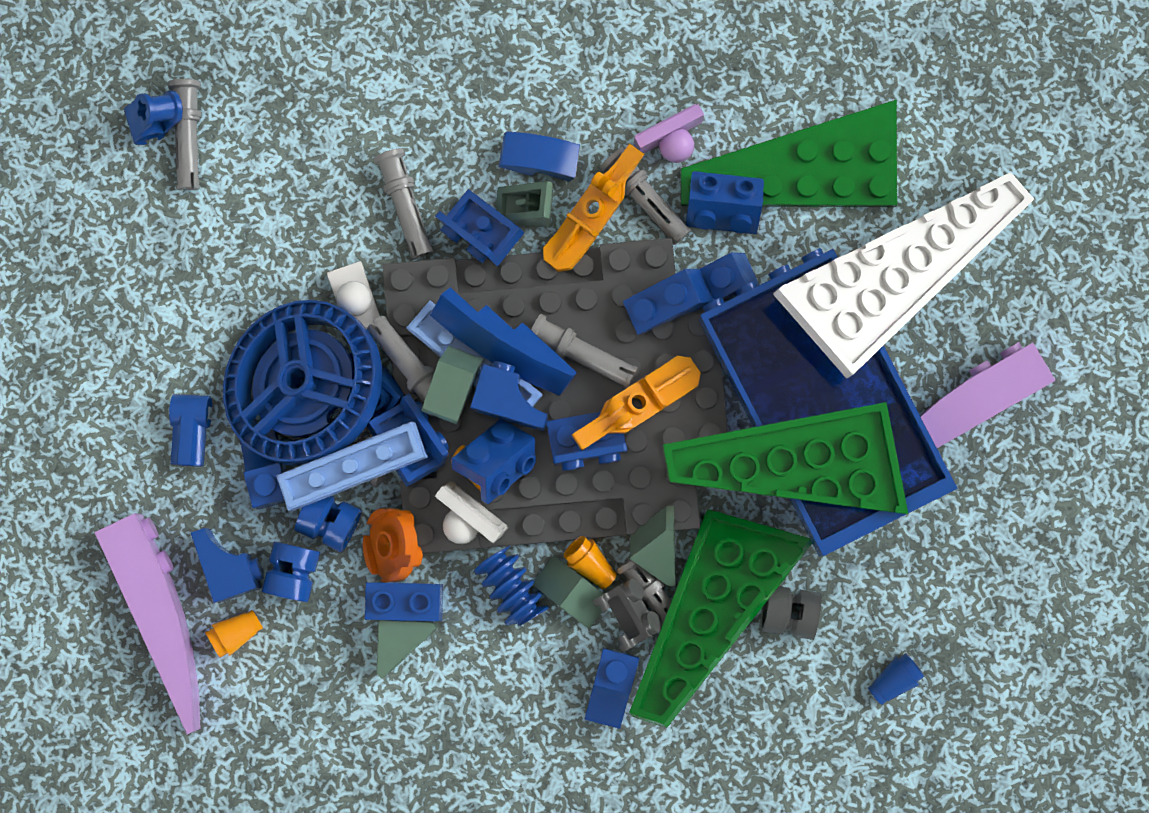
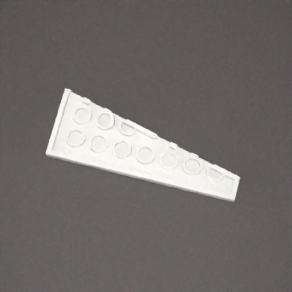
(878, 288)

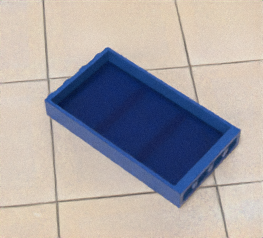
(788, 377)

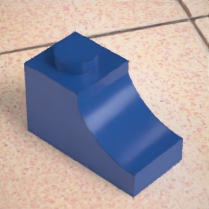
(501, 398)
(261, 477)
(226, 572)
(611, 687)

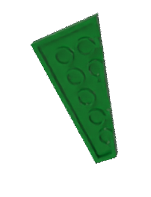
(821, 166)
(817, 458)
(721, 590)

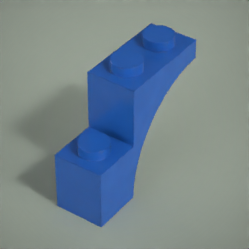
(689, 291)

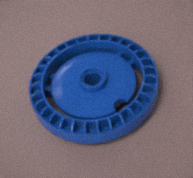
(326, 387)

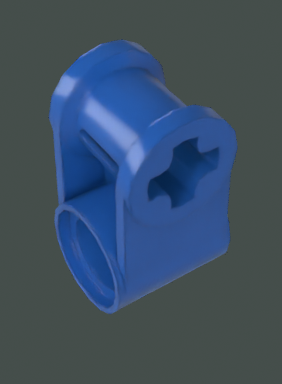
(153, 115)

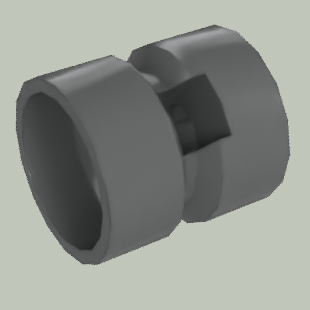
(778, 613)

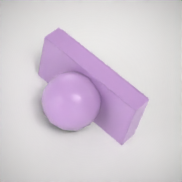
(672, 135)

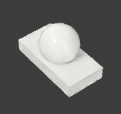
(354, 293)
(467, 517)

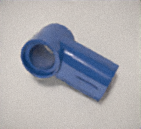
(189, 420)

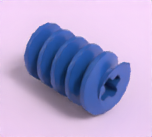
(510, 588)

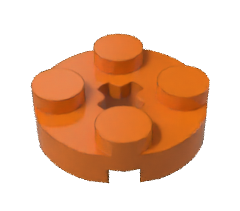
(391, 545)

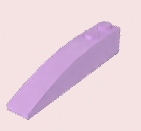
(987, 393)
(156, 608)

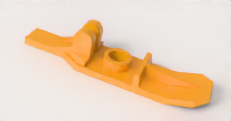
(580, 226)
(654, 391)

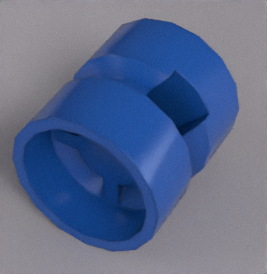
(315, 518)
(285, 584)

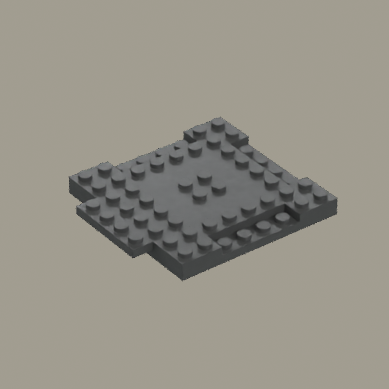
(588, 299)

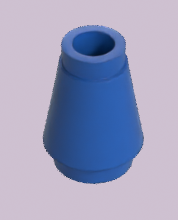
(896, 679)

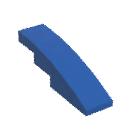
(499, 342)

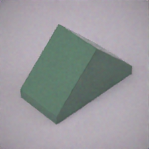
(526, 203)
(451, 384)
(654, 546)
(569, 591)
(398, 640)

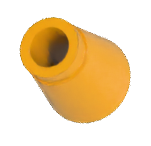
(589, 561)
(233, 633)

